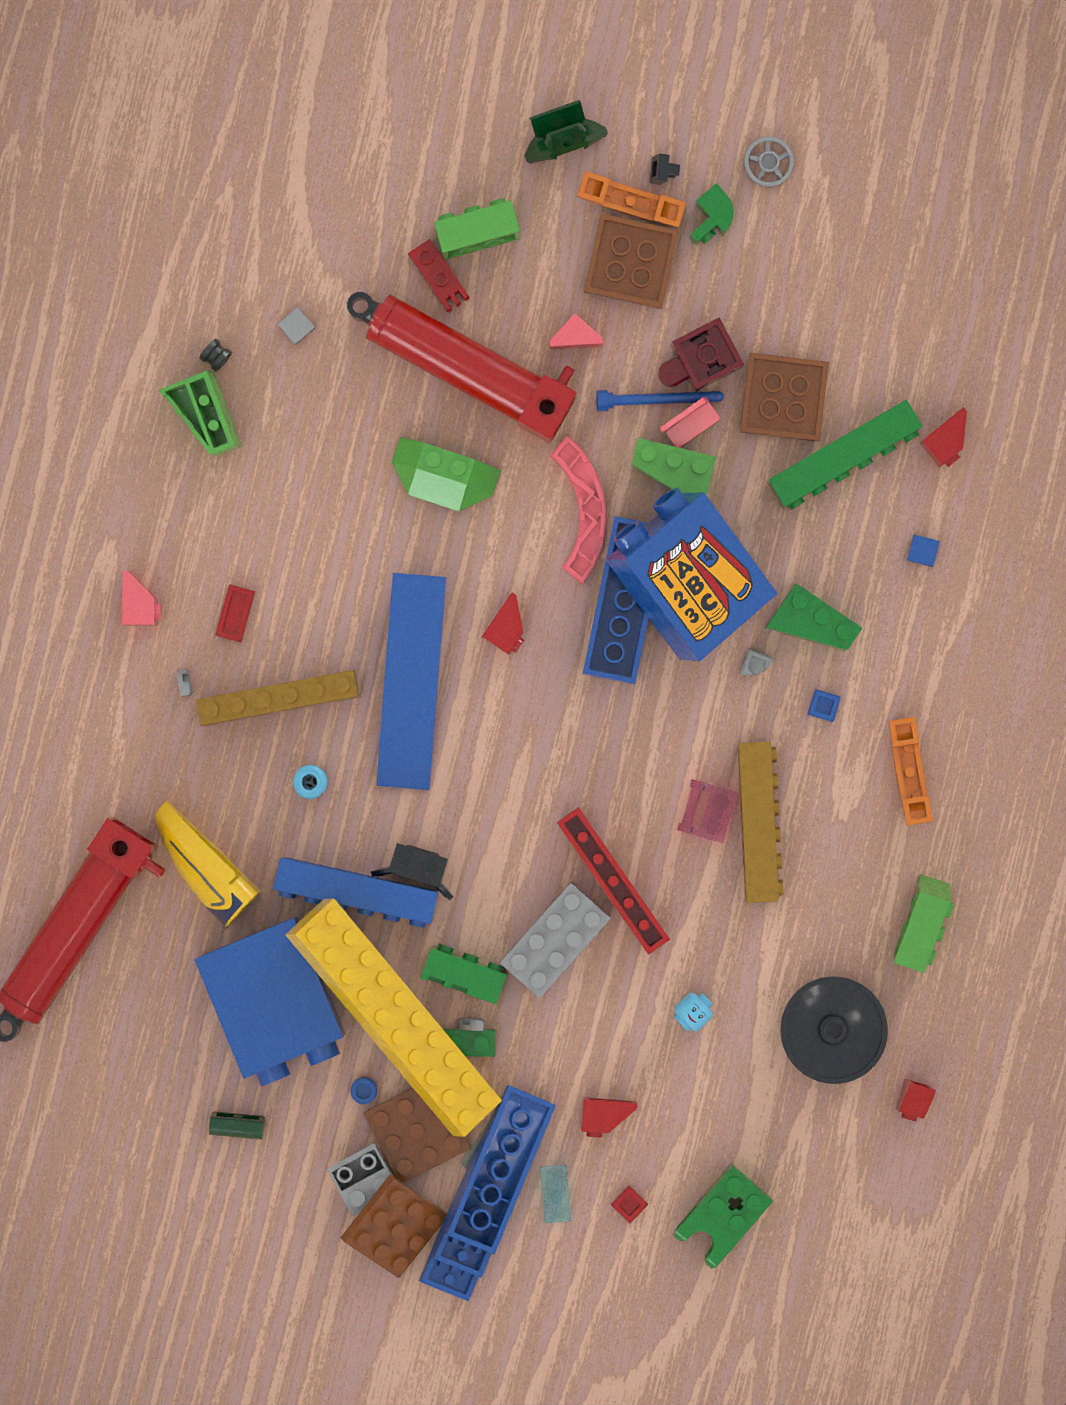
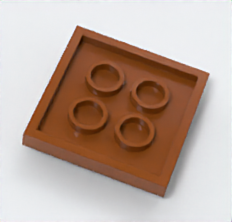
(631, 261)
(784, 397)
(412, 1135)
(394, 1226)

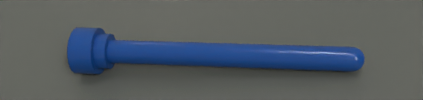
(607, 400)

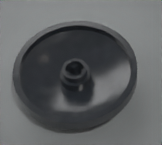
(834, 1030)

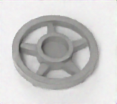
(768, 161)

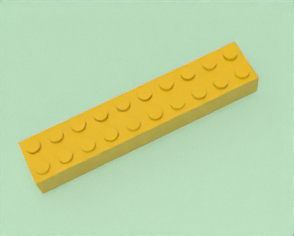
(393, 1017)

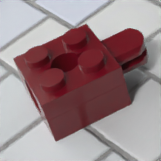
(701, 357)

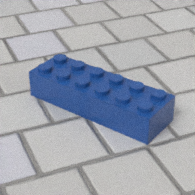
(617, 625)
(356, 890)

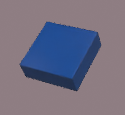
(923, 550)
(823, 705)

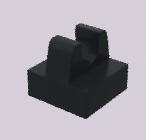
(662, 169)

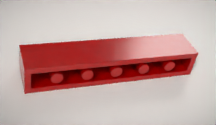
(613, 880)

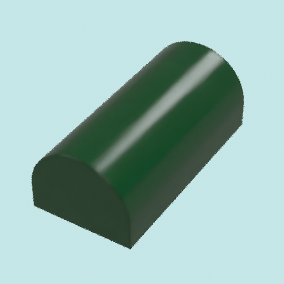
(237, 1125)

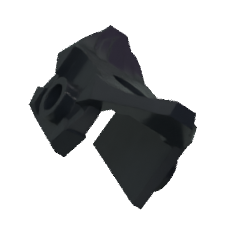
(417, 865)

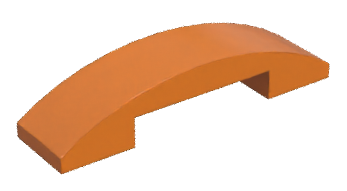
(630, 200)
(909, 771)

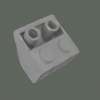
(360, 1176)

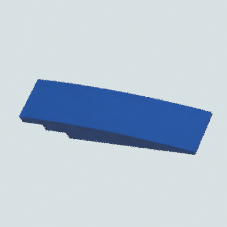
(411, 681)
(487, 1193)

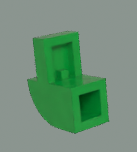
(719, 214)

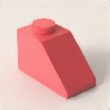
(138, 604)

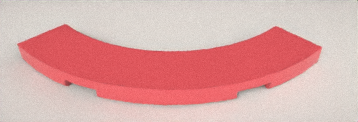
(591, 508)

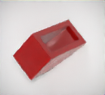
(947, 440)
(506, 627)
(915, 1100)
(604, 1115)

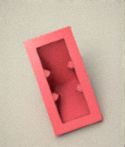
(576, 335)

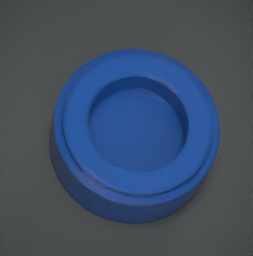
(363, 1090)

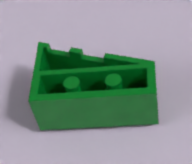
(813, 620)
(464, 973)

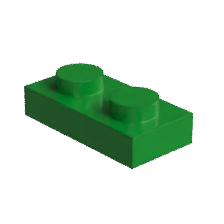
(474, 1042)

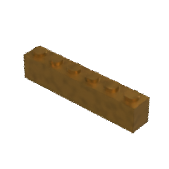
(277, 698)
(758, 822)

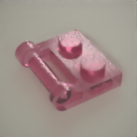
(716, 813)

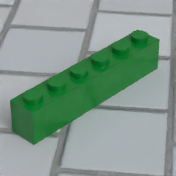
(845, 454)

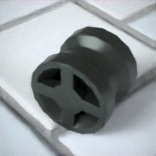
(215, 355)

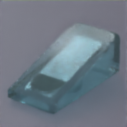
(555, 1193)

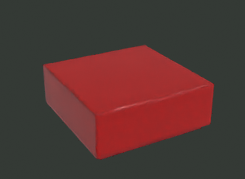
(629, 1204)

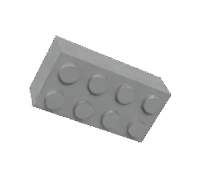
(555, 940)

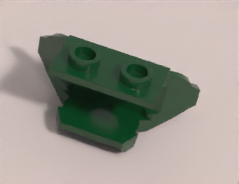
(562, 132)

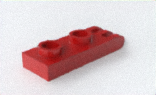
(437, 274)

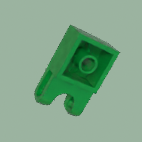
(719, 1220)

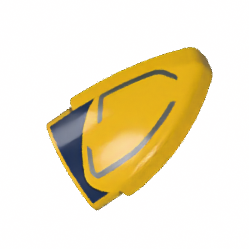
(204, 867)

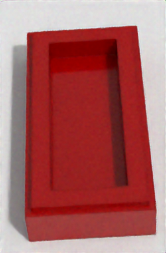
(235, 613)

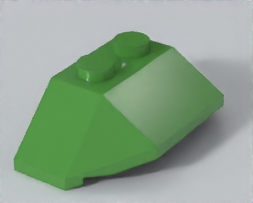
(443, 475)

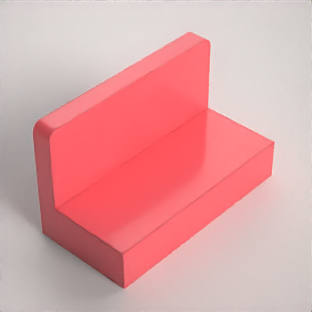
(691, 422)

